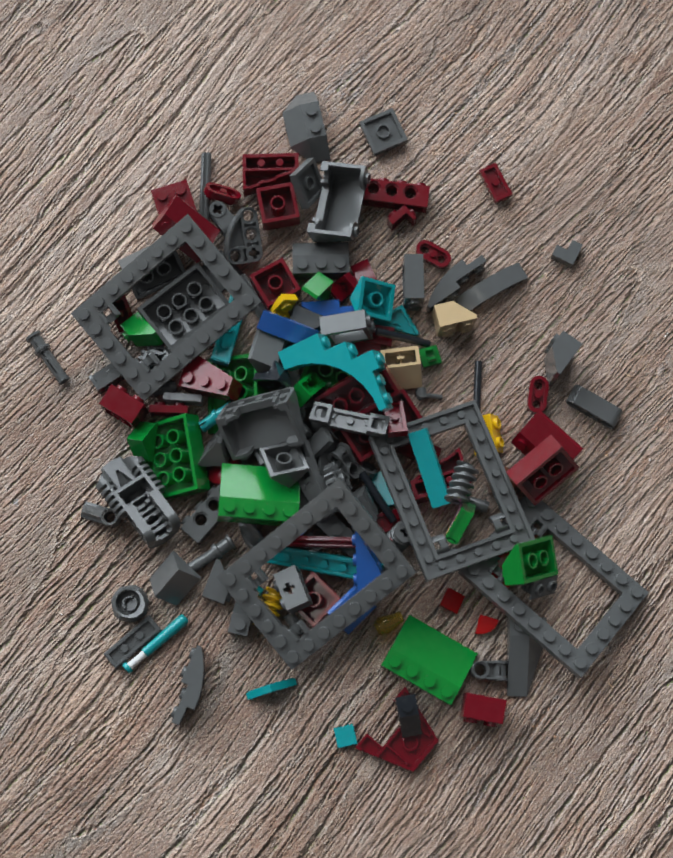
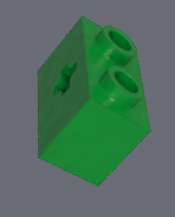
(308, 388)

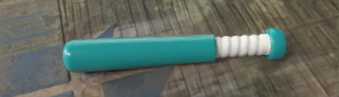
(172, 629)

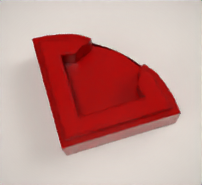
(485, 624)

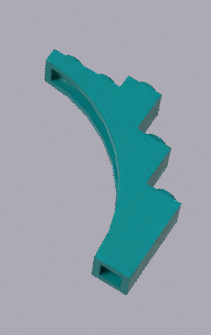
(364, 368)

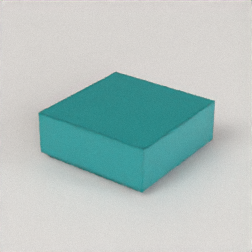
(345, 736)

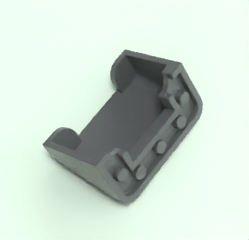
(339, 203)
(261, 422)

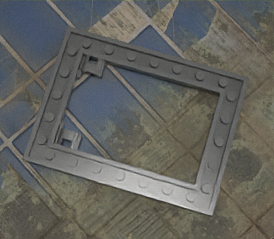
(96, 323)
(444, 560)
(286, 641)
(574, 659)

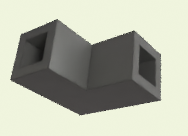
(565, 256)

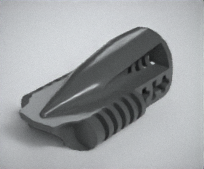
(137, 494)

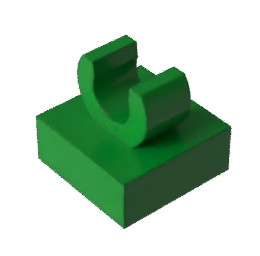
(429, 357)

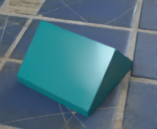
(374, 297)

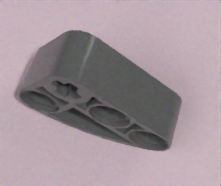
(237, 241)

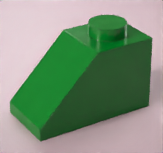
(140, 332)

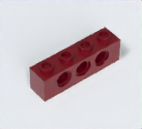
(383, 200)

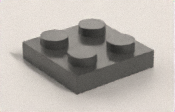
(383, 132)
(307, 183)

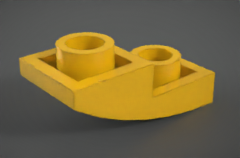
(284, 304)

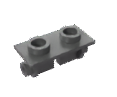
(541, 587)

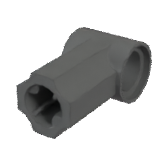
(98, 514)

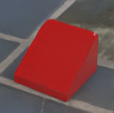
(452, 600)

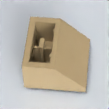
(452, 318)
(404, 366)

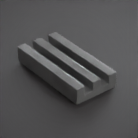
(188, 399)

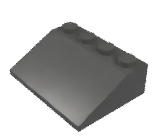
(183, 307)

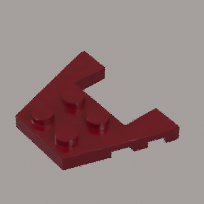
(406, 751)

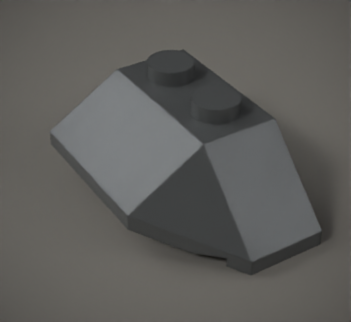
(306, 128)

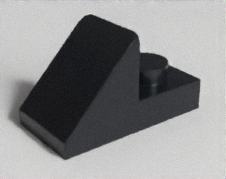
(276, 378)

